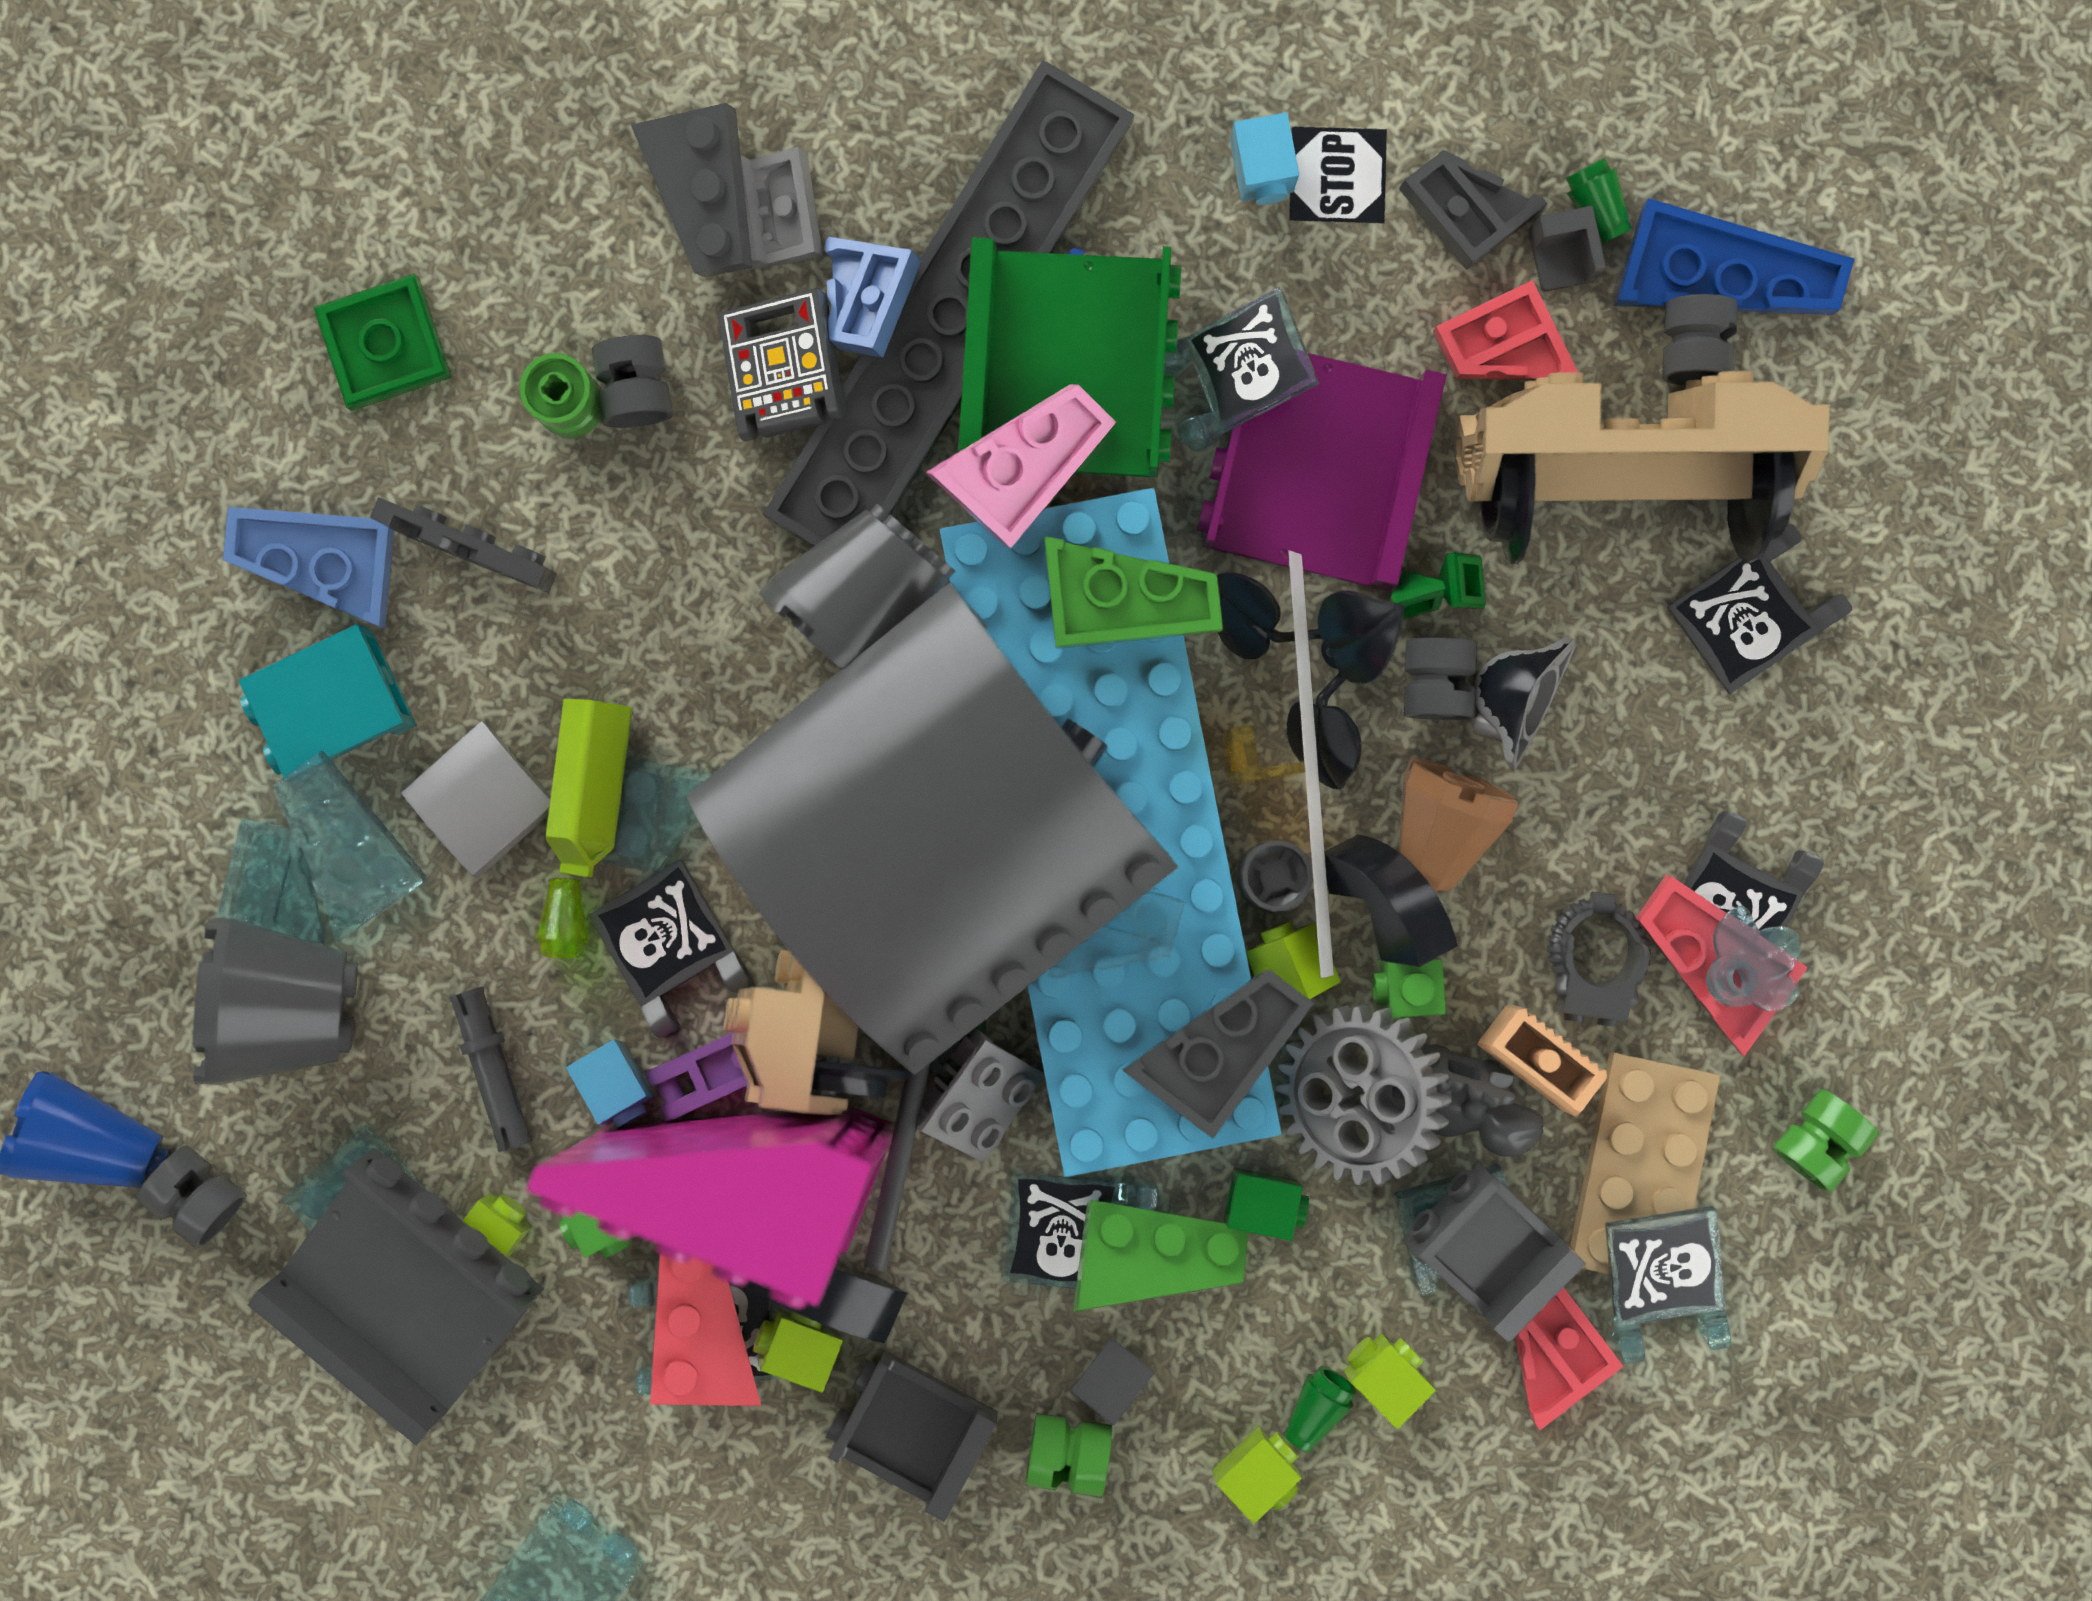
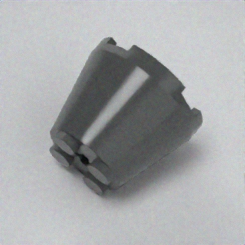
(856, 584)
(268, 1003)

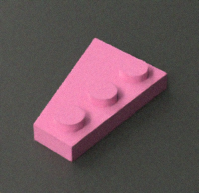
(1024, 463)

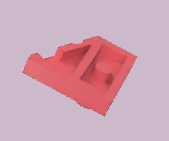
(1505, 339)
(1561, 1359)

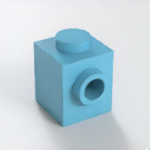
(1264, 158)
(611, 1084)

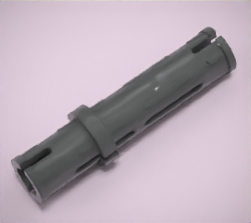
(490, 1068)

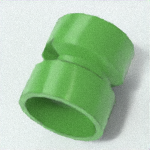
(561, 395)
(1826, 1140)
(1069, 1455)

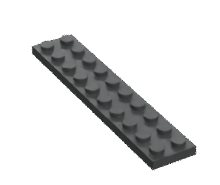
(901, 403)

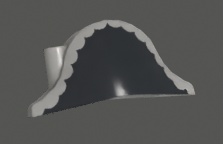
(1516, 694)

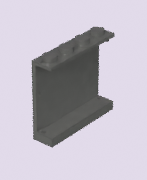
(397, 1296)

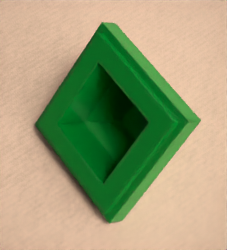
(1463, 581)
(1418, 594)

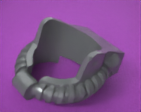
(1604, 1000)

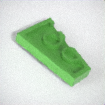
(1124, 598)
(1153, 1254)

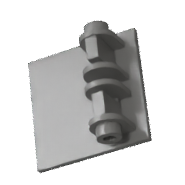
(979, 1098)

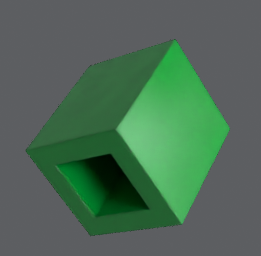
(1265, 1204)

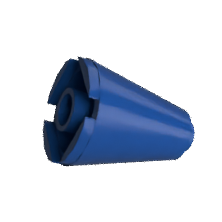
(77, 1139)

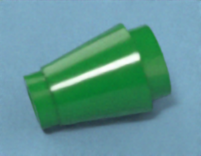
(1601, 187)
(1320, 1406)

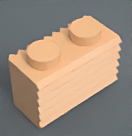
(1543, 1059)

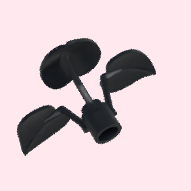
(1357, 641)

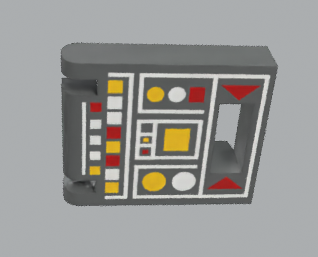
(784, 371)

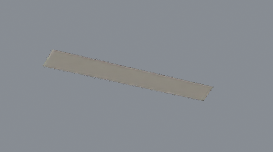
(1311, 764)

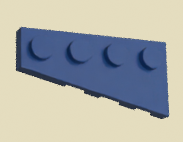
(1694, 254)

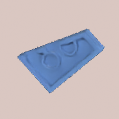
(318, 555)

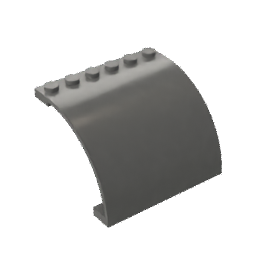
(926, 834)

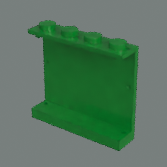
(1067, 322)

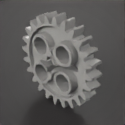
(1392, 1062)

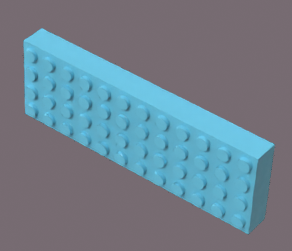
(1157, 763)

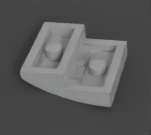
(780, 209)
(479, 800)

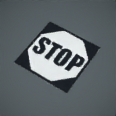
(1339, 175)

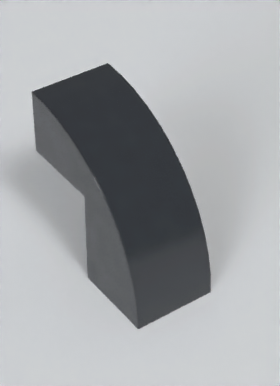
(1402, 904)
(851, 1303)

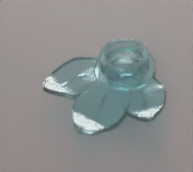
(1760, 959)

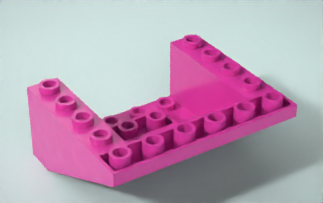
(742, 1192)

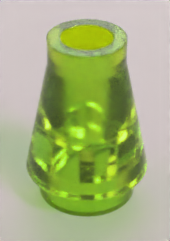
(562, 922)

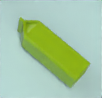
(587, 783)

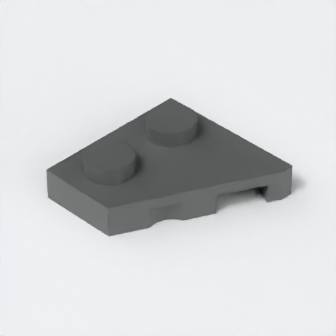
(1467, 206)

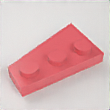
(1683, 930)
(698, 1340)

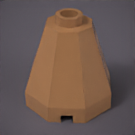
(1449, 820)

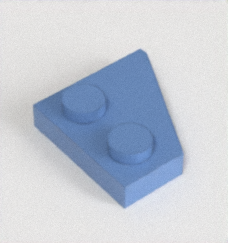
(867, 293)

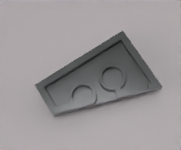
(701, 184)
(470, 545)
(1222, 1052)

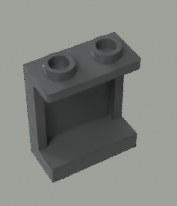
(1493, 1250)
(912, 1431)

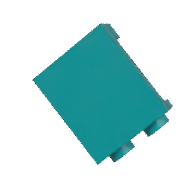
(325, 700)

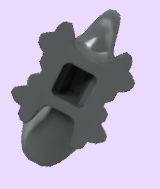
(1481, 1104)

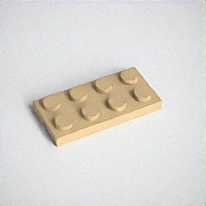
(1642, 1148)

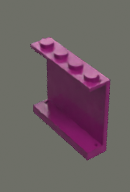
(1328, 475)

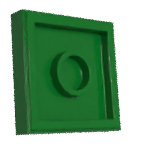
(382, 342)

